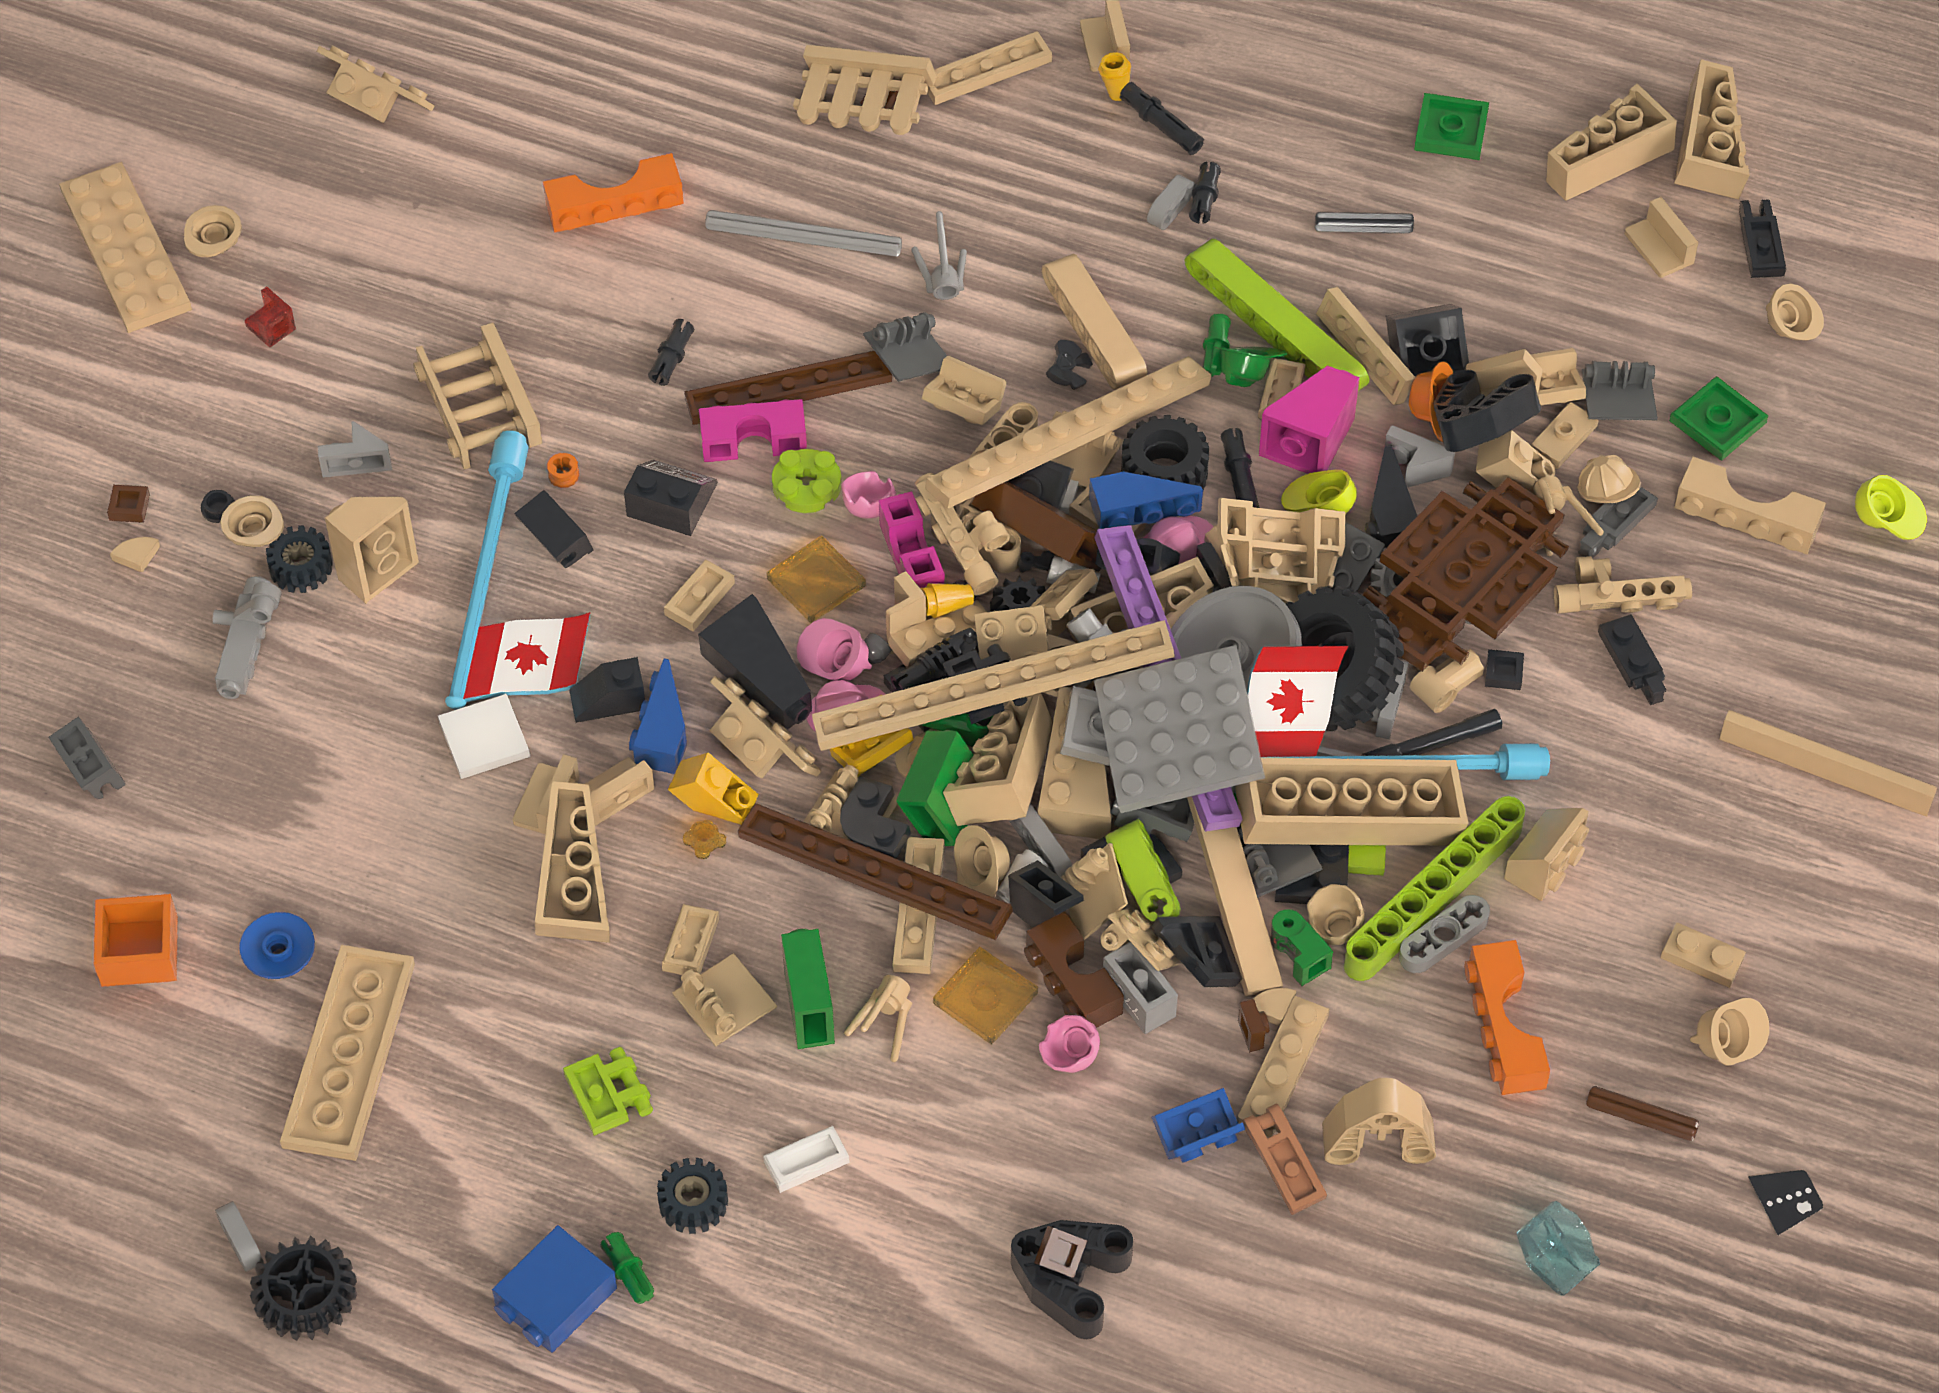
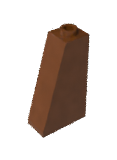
(1041, 523)

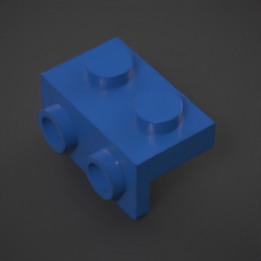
(1197, 1124)

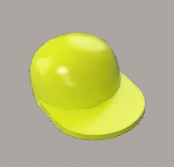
(1322, 491)
(1892, 506)

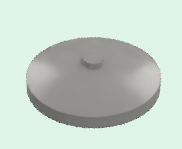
(1237, 617)

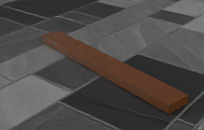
(875, 871)

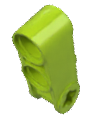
(1143, 870)

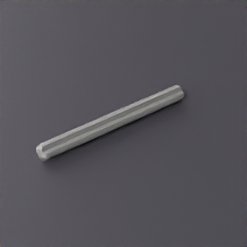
(803, 233)

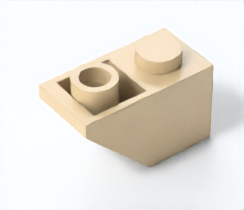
(1514, 459)

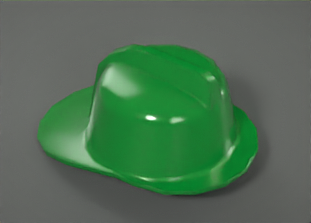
(1246, 364)

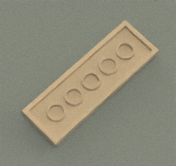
(125, 247)
(347, 1053)

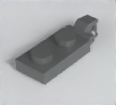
(1616, 521)

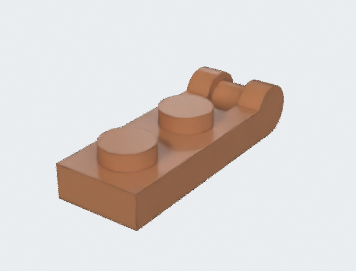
(1285, 1160)

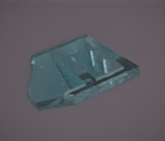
(1558, 1247)

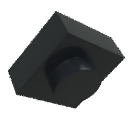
(1504, 669)

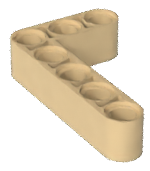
(1016, 421)

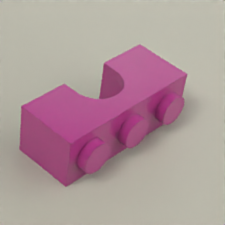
(727, 426)
(905, 538)

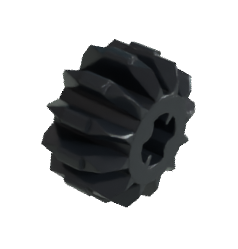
(1015, 594)

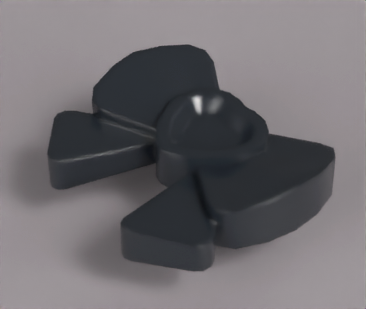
(1067, 358)

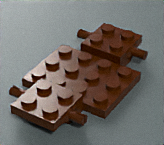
(1467, 568)

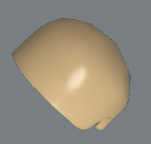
(1335, 913)

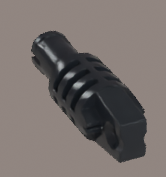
(929, 664)

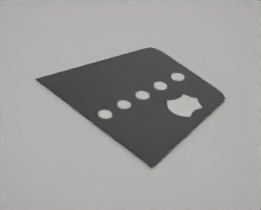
(1786, 1197)

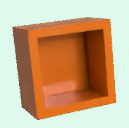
(135, 940)

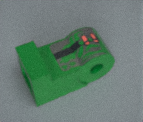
(1302, 944)

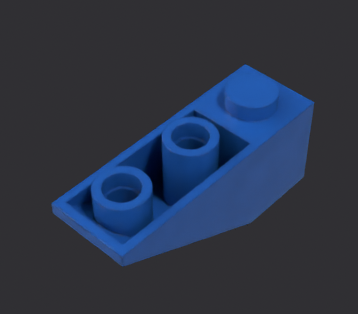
(1140, 499)
(662, 729)

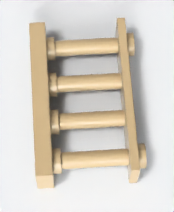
(500, 373)

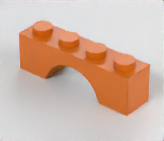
(577, 204)
(1517, 1057)

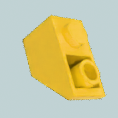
(712, 789)

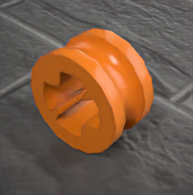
(563, 479)

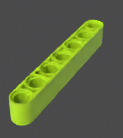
(1268, 311)
(1439, 873)

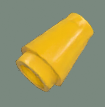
(1115, 73)
(946, 598)

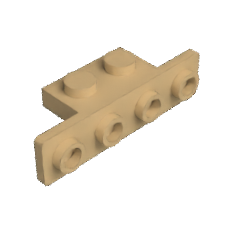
(366, 91)
(752, 736)

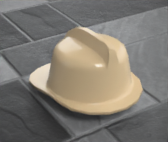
(980, 860)
(1733, 1031)

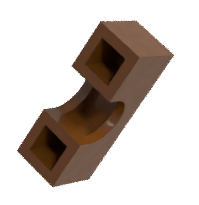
(1053, 949)

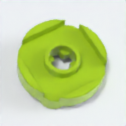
(806, 463)

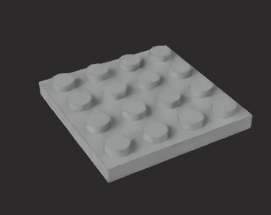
(1179, 729)

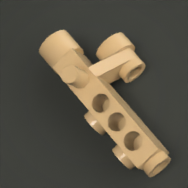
(965, 546)
(1598, 592)

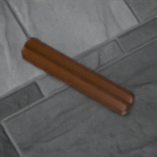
(1642, 1113)

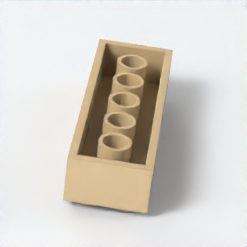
(1353, 802)

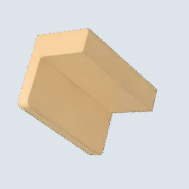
(1105, 34)
(1663, 239)
(1496, 370)
(1065, 594)
(908, 607)
(619, 788)
(534, 805)

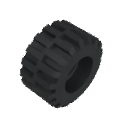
(1167, 440)

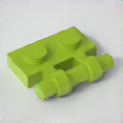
(597, 1095)

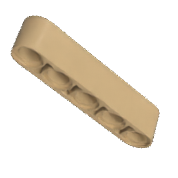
(1094, 321)

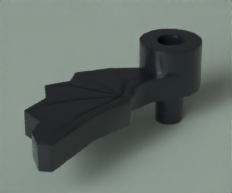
(1041, 562)

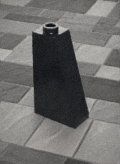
(751, 653)

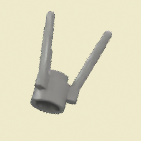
(945, 281)

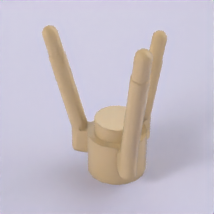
(1551, 491)
(888, 999)

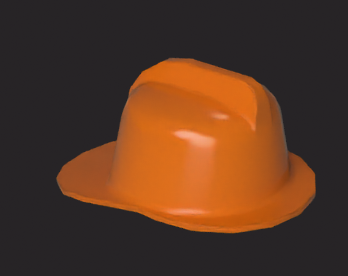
(1424, 392)

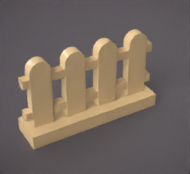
(868, 70)

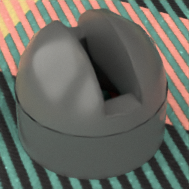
(877, 648)

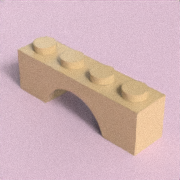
(1785, 522)

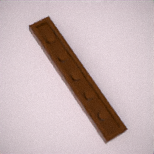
(795, 383)

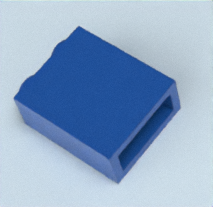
(553, 1289)

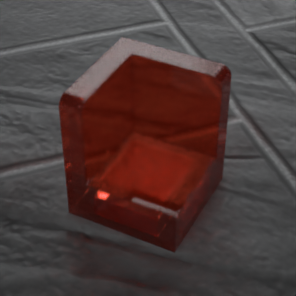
(273, 320)

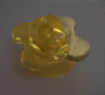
(701, 830)

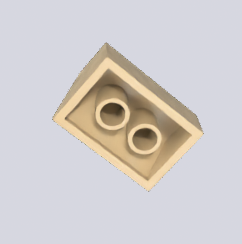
(371, 543)

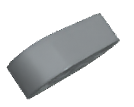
(1170, 202)
(239, 1236)

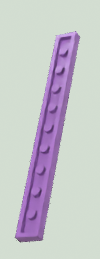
(1142, 607)

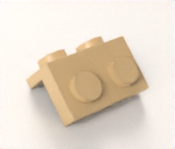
(1559, 378)
(965, 391)

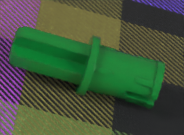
(1217, 337)
(628, 1267)

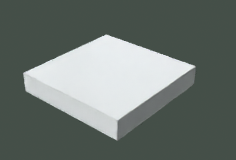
(483, 736)

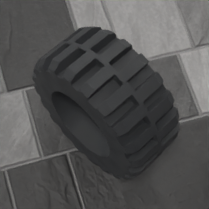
(1376, 652)

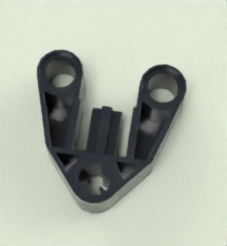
(1472, 419)
(1060, 1294)

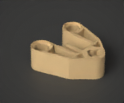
(1379, 1108)

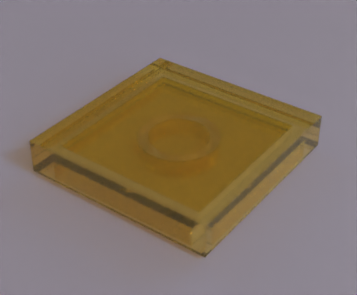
(816, 579)
(985, 995)

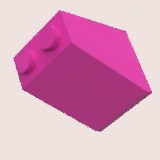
(1310, 421)

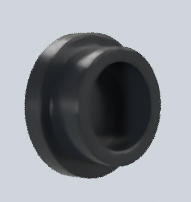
(215, 504)

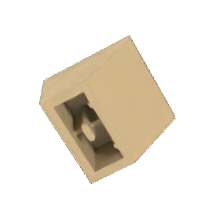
(1548, 851)

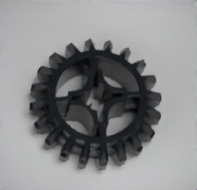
(288, 1274)

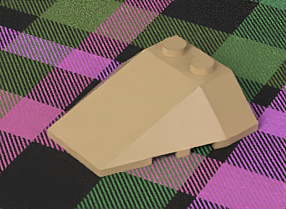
(1280, 548)

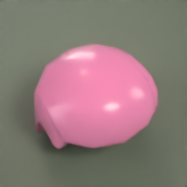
(863, 491)
(1070, 1044)

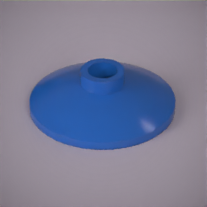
(272, 933)

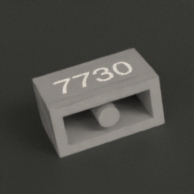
(1145, 990)

